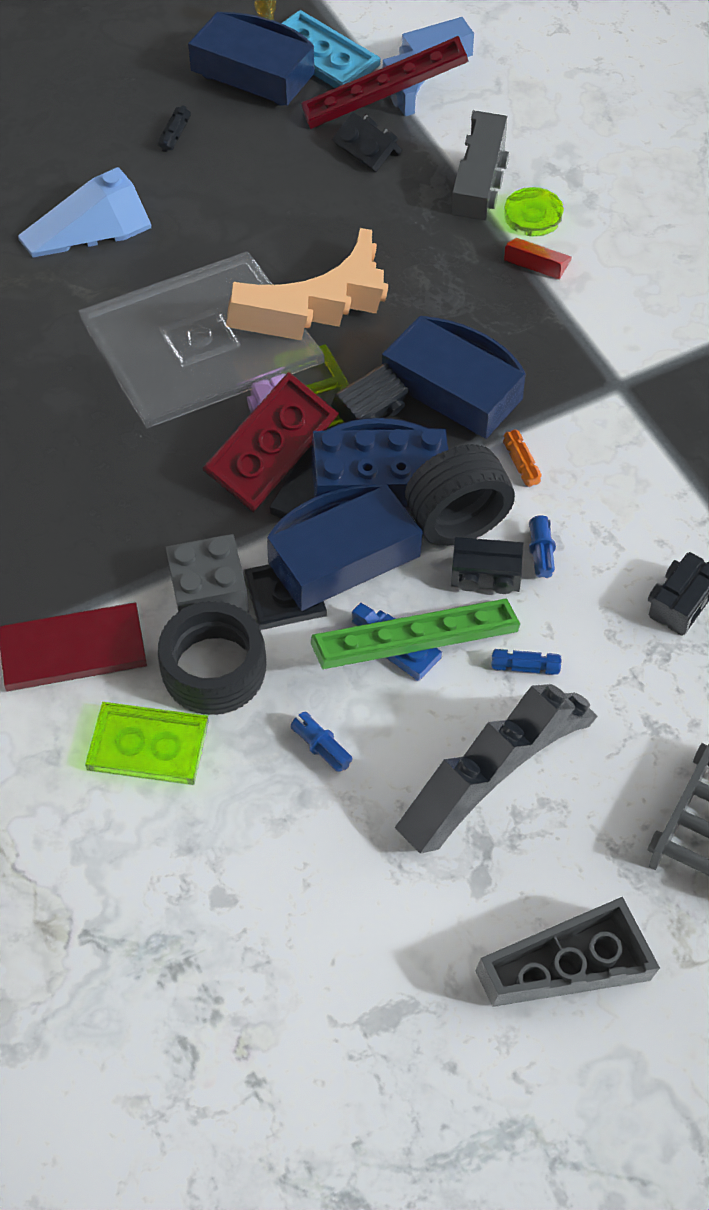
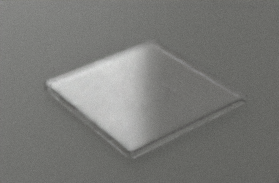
(174, 344)

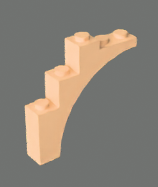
(324, 299)

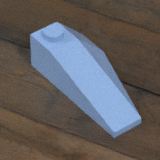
(95, 212)

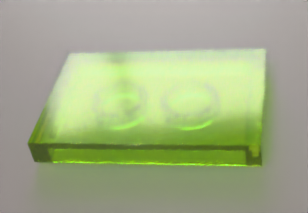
(147, 743)

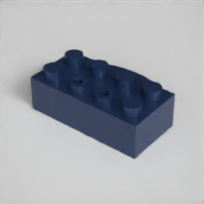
(253, 55)
(457, 372)
(372, 454)
(341, 542)

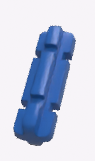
(526, 661)

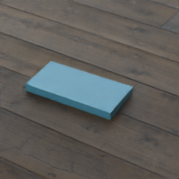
(335, 56)

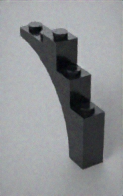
(499, 749)

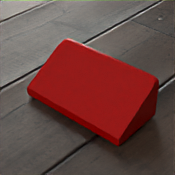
(536, 258)

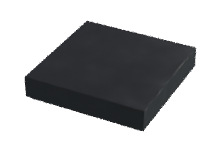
(273, 602)

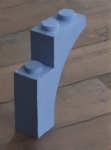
(420, 40)

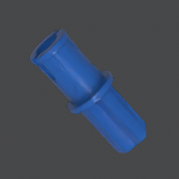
(542, 546)
(321, 742)

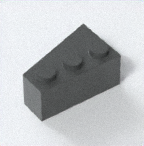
(481, 167)

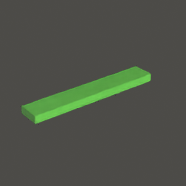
(414, 633)

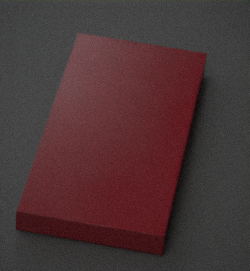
(270, 442)
(71, 646)

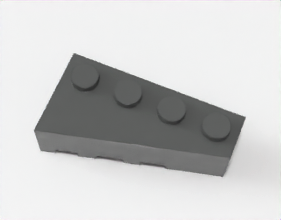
(573, 957)

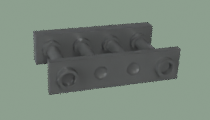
(661, 842)

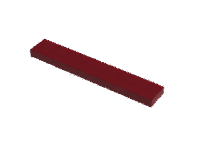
(384, 82)

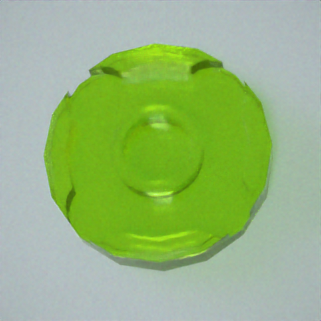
(533, 211)

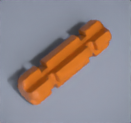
(522, 458)

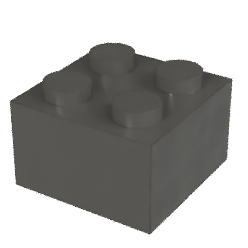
(207, 572)

